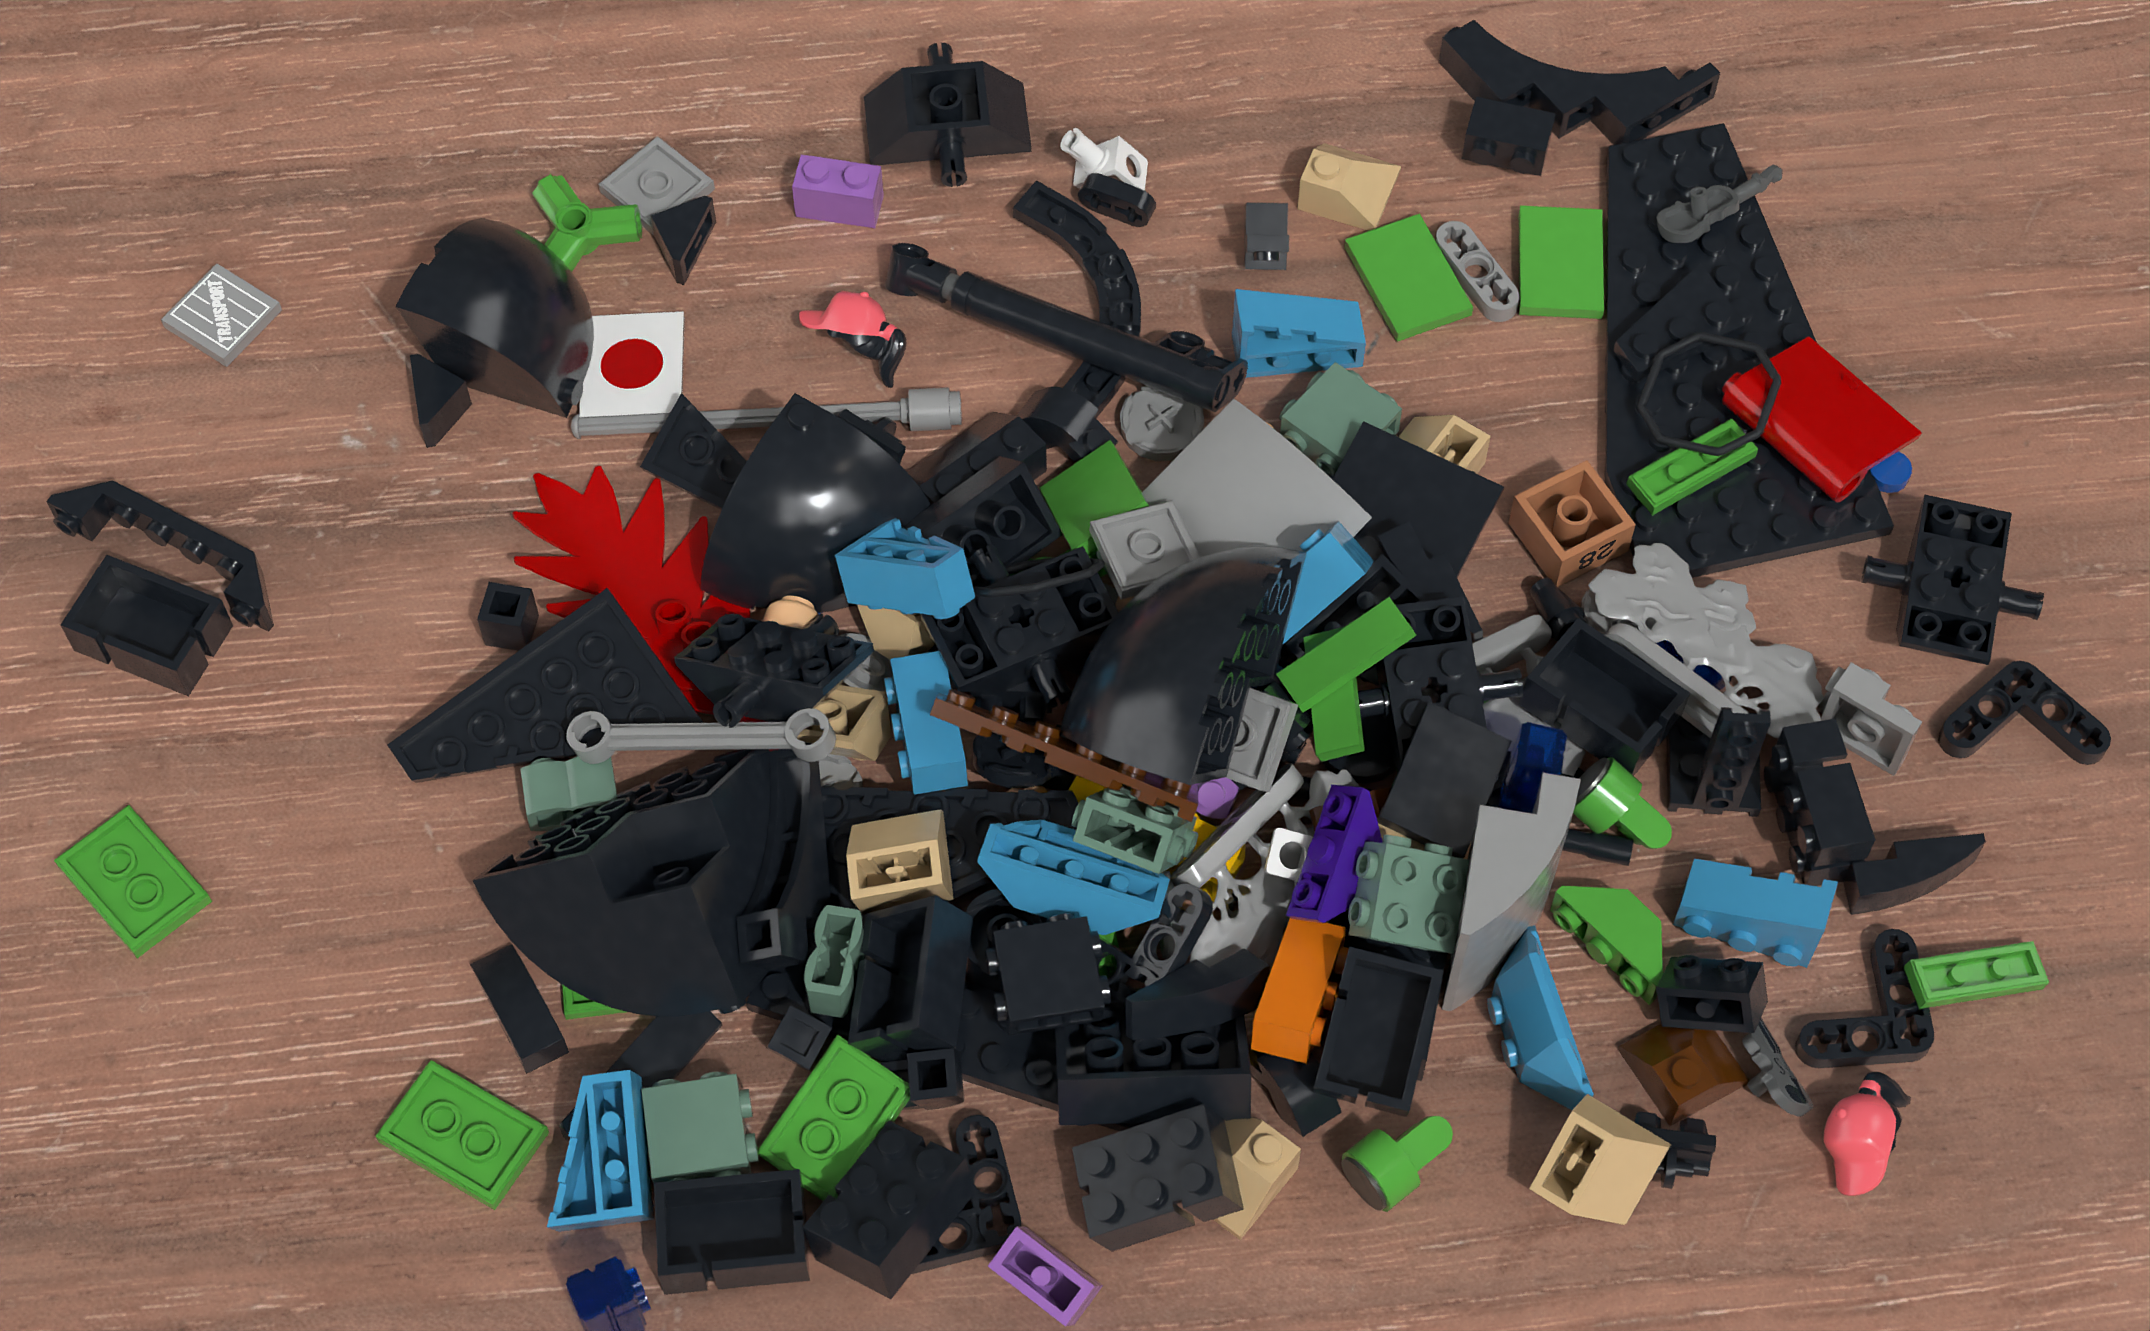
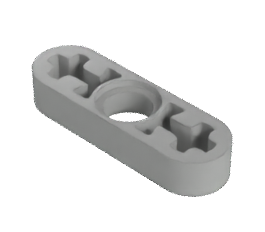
(1478, 288)

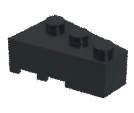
(1375, 586)

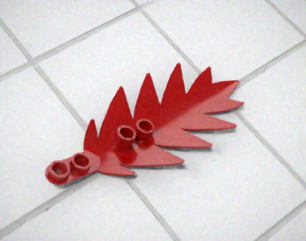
(656, 597)

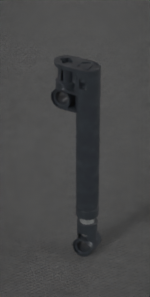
(1173, 364)

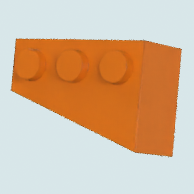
(1300, 990)

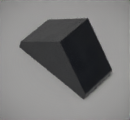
(683, 234)
(439, 398)

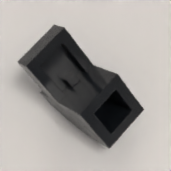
(1266, 236)
(1065, 421)
(932, 1078)
(1292, 1090)

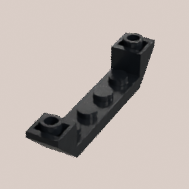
(91, 507)

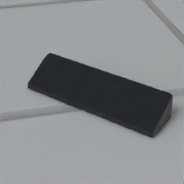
(662, 1050)

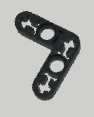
(2028, 703)
(1145, 964)
(1885, 1028)
(976, 1221)

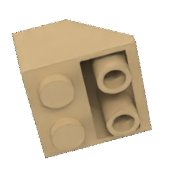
(1450, 439)
(898, 861)
(1599, 1164)

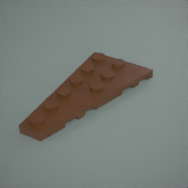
(1064, 753)

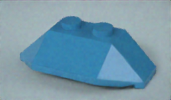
(1052, 875)
(1536, 1025)

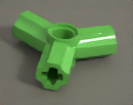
(583, 229)

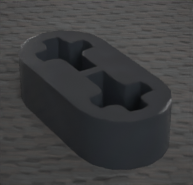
(1117, 200)

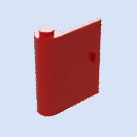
(1821, 417)

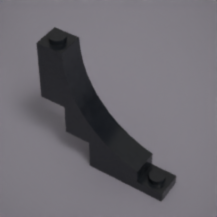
(1618, 104)

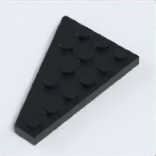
(528, 701)
(965, 818)

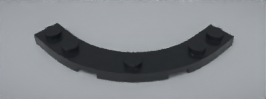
(1106, 268)

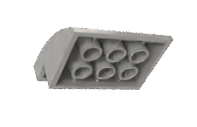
(1251, 488)
(1507, 884)

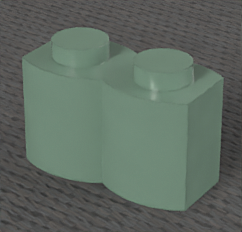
(565, 788)
(834, 961)

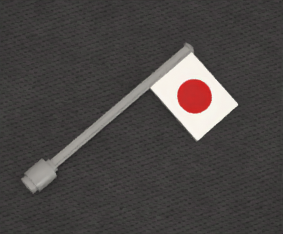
(639, 377)

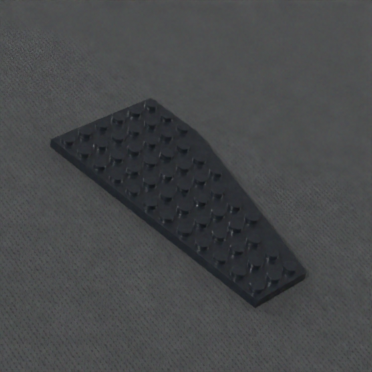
(1766, 504)

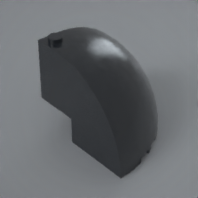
(1180, 663)
(645, 891)

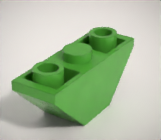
(1616, 933)

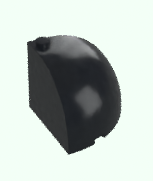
(503, 316)
(798, 504)

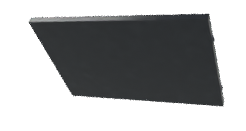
(1408, 483)

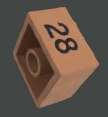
(1571, 523)

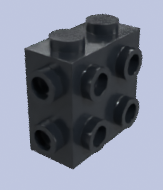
(1047, 974)

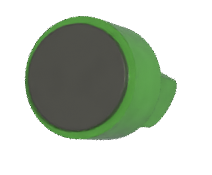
(1610, 797)
(1386, 1168)

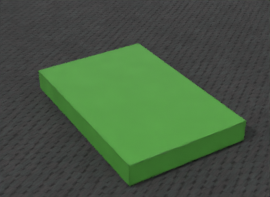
(1561, 262)
(1408, 277)
(1091, 491)
(133, 881)
(834, 1117)
(462, 1134)

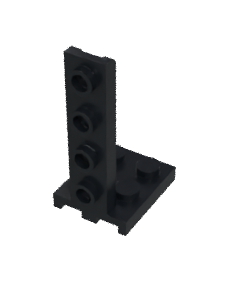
(1717, 770)

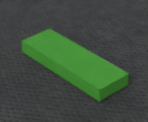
(1689, 470)
(1346, 654)
(1336, 717)
(1976, 974)

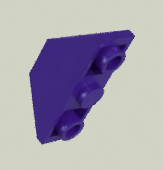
(1329, 870)

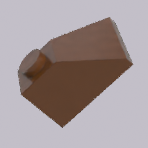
(1683, 1069)

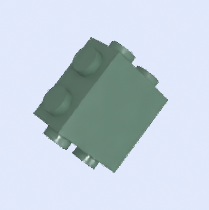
(1332, 412)
(1134, 830)
(1408, 894)
(698, 1128)

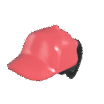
(864, 327)
(1864, 1133)

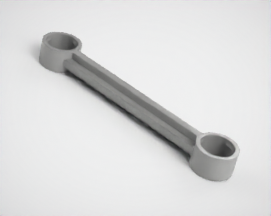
(701, 736)

